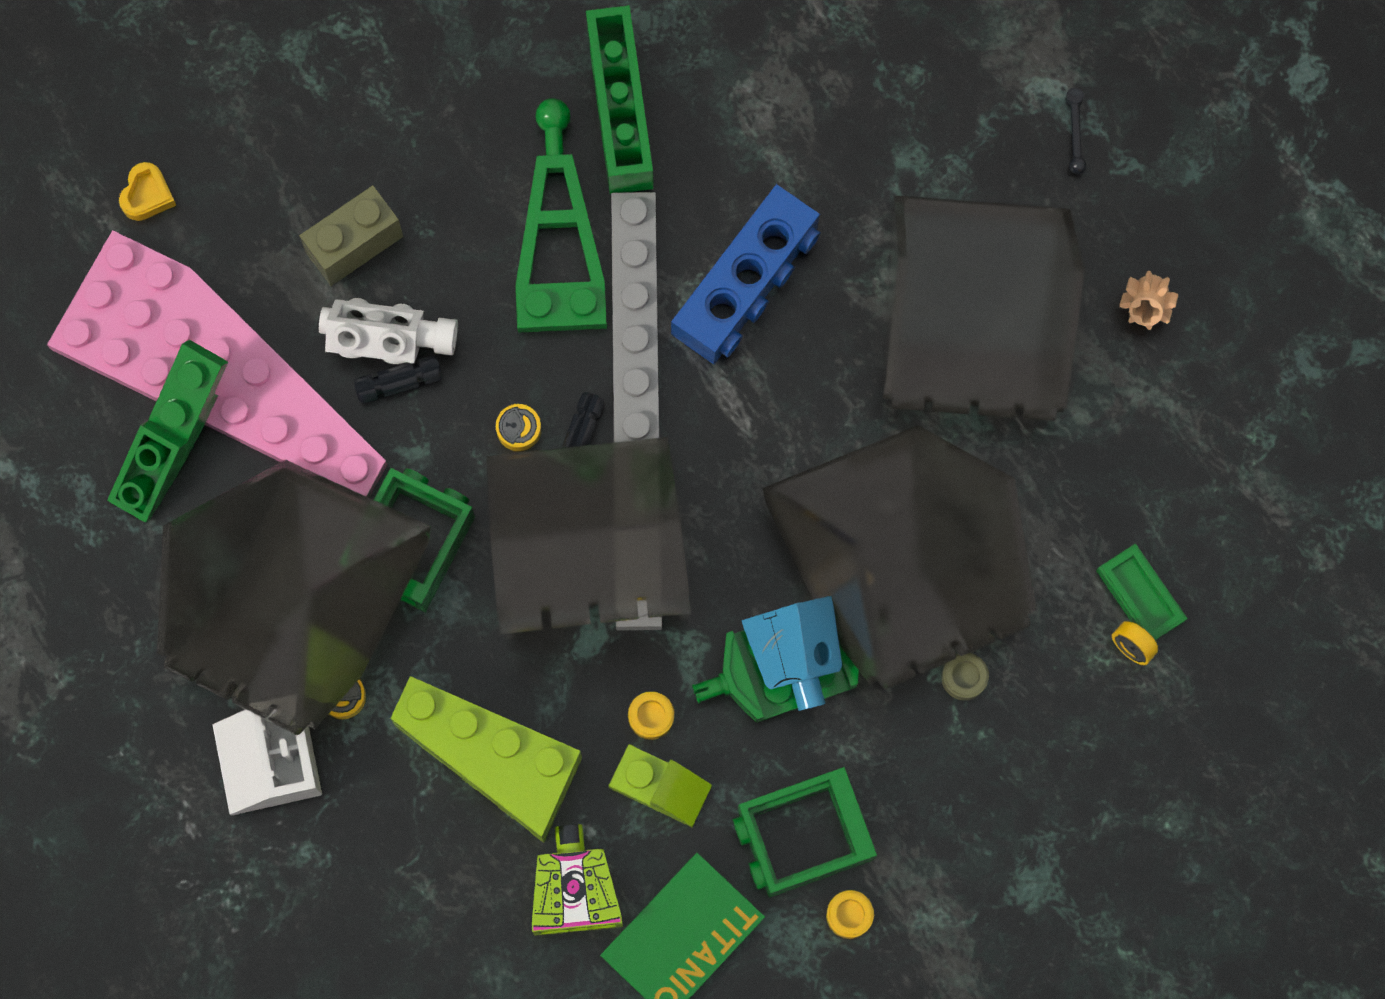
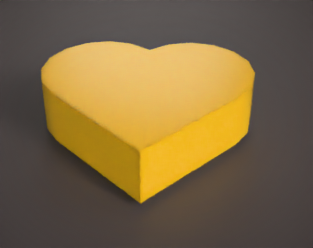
(146, 193)

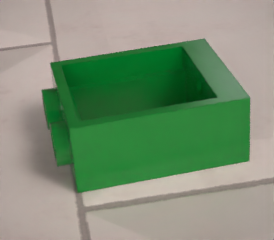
(448, 503)
(849, 816)

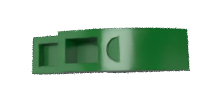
(170, 431)

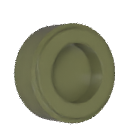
(965, 677)

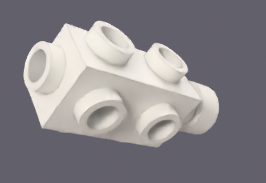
(381, 335)

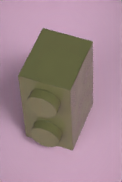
(351, 235)

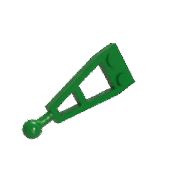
(558, 304)

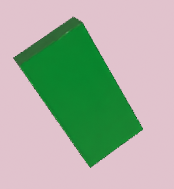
(1141, 592)

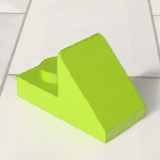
(660, 785)

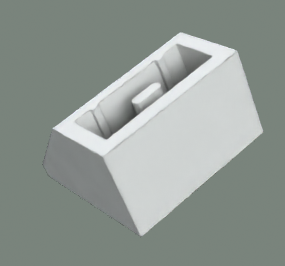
(264, 763)

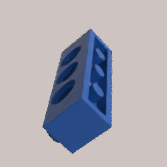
(778, 216)

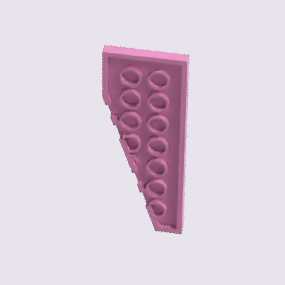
(141, 310)

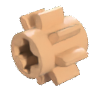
(1149, 300)

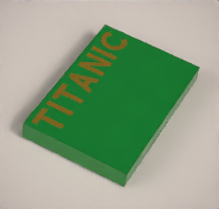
(683, 934)

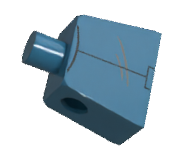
(796, 648)

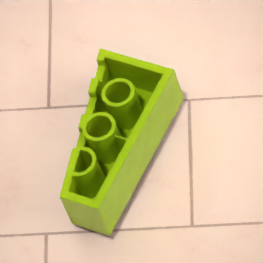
(496, 756)

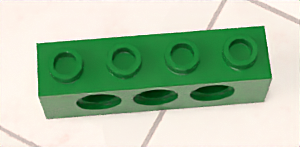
(619, 99)

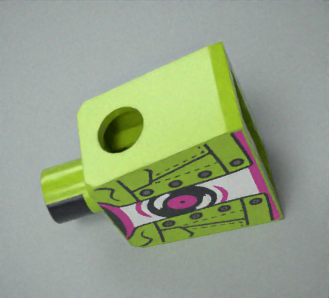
(573, 888)

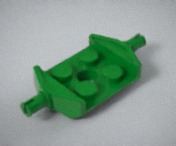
(746, 685)

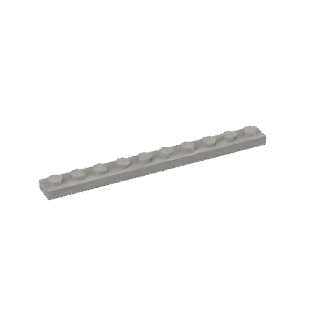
(635, 334)

